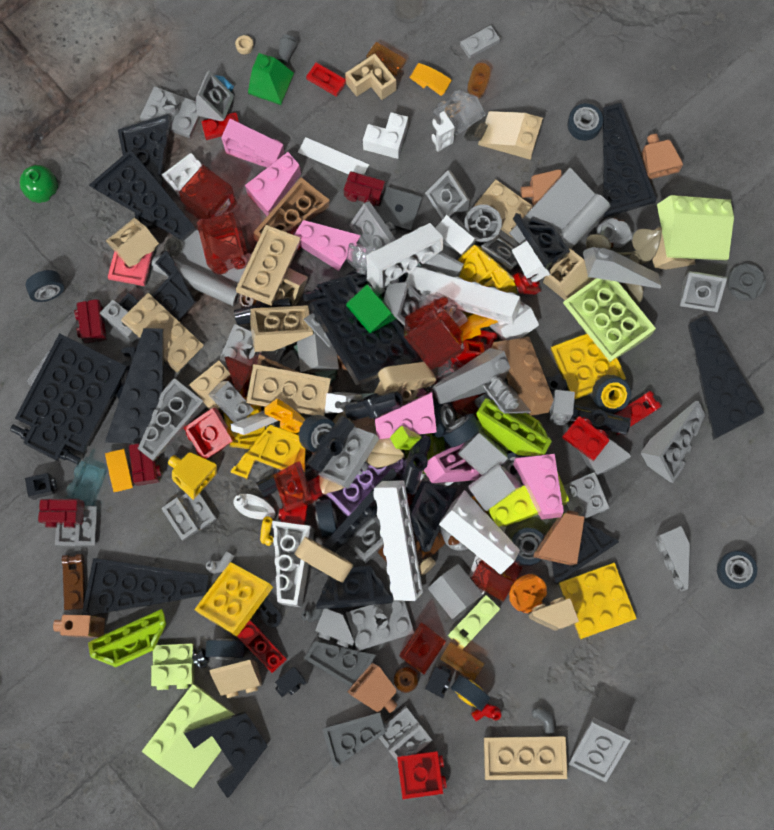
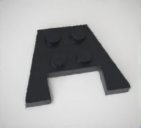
(172, 294)
(238, 742)

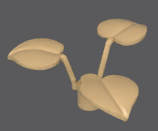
(382, 455)

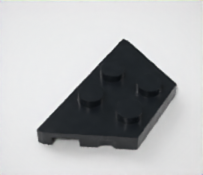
(543, 240)
(428, 510)
(592, 545)
(358, 589)

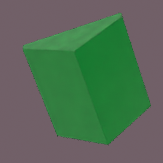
(370, 309)

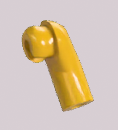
(265, 537)

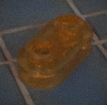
(478, 82)

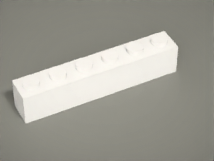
(467, 295)
(398, 540)

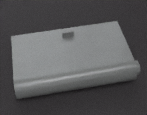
(568, 207)
(199, 276)

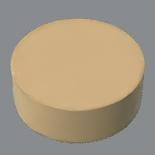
(244, 44)
(426, 566)

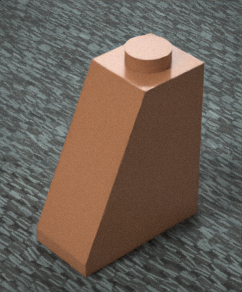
(562, 540)

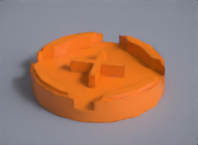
(527, 593)

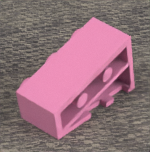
(251, 145)
(273, 183)
(326, 242)
(415, 415)
(450, 467)
(542, 483)

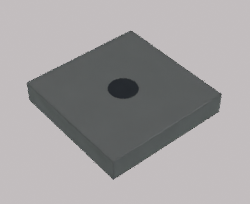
(399, 208)

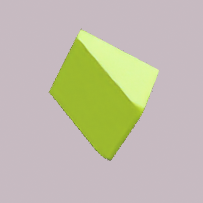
(404, 438)

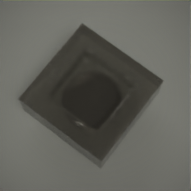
(476, 131)

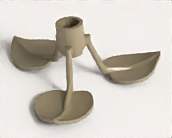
(646, 245)

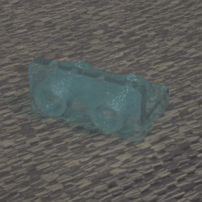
(86, 483)

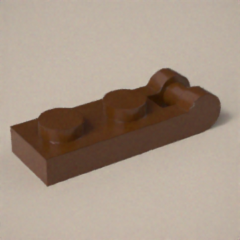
(73, 582)

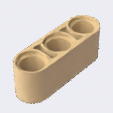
(406, 377)
(323, 559)

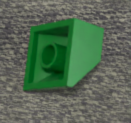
(269, 79)

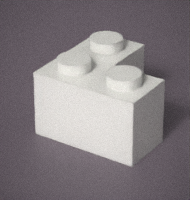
(388, 140)

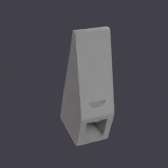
(676, 551)

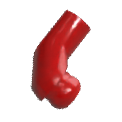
(489, 711)

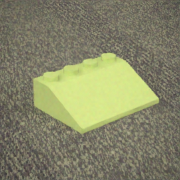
(696, 227)
(609, 317)
(171, 747)

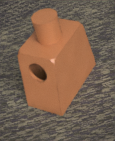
(660, 158)
(540, 185)
(80, 626)
(374, 689)

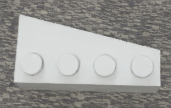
(402, 256)
(479, 533)
(289, 568)

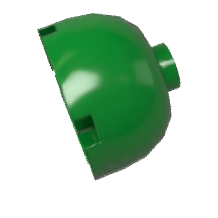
(38, 183)

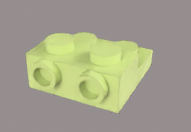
(172, 666)

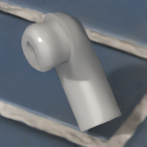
(219, 566)

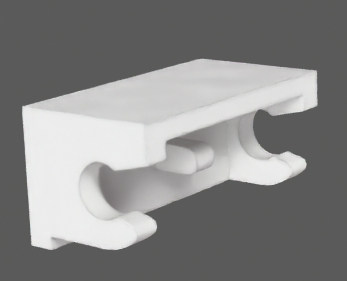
(444, 132)
(181, 173)
(455, 235)
(529, 262)
(338, 400)

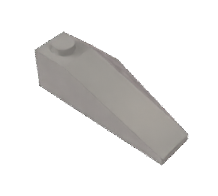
(614, 267)
(472, 376)
(174, 412)
(668, 447)

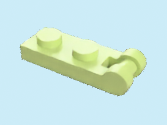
(474, 621)

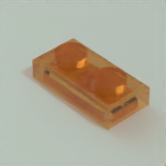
(390, 59)
(462, 661)

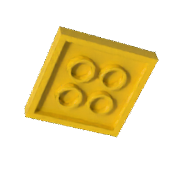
(583, 364)
(233, 598)
(598, 600)

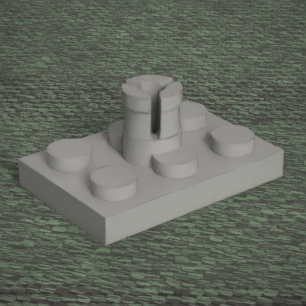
(182, 111)
(372, 227)
(240, 347)
(347, 465)
(379, 624)
(600, 749)

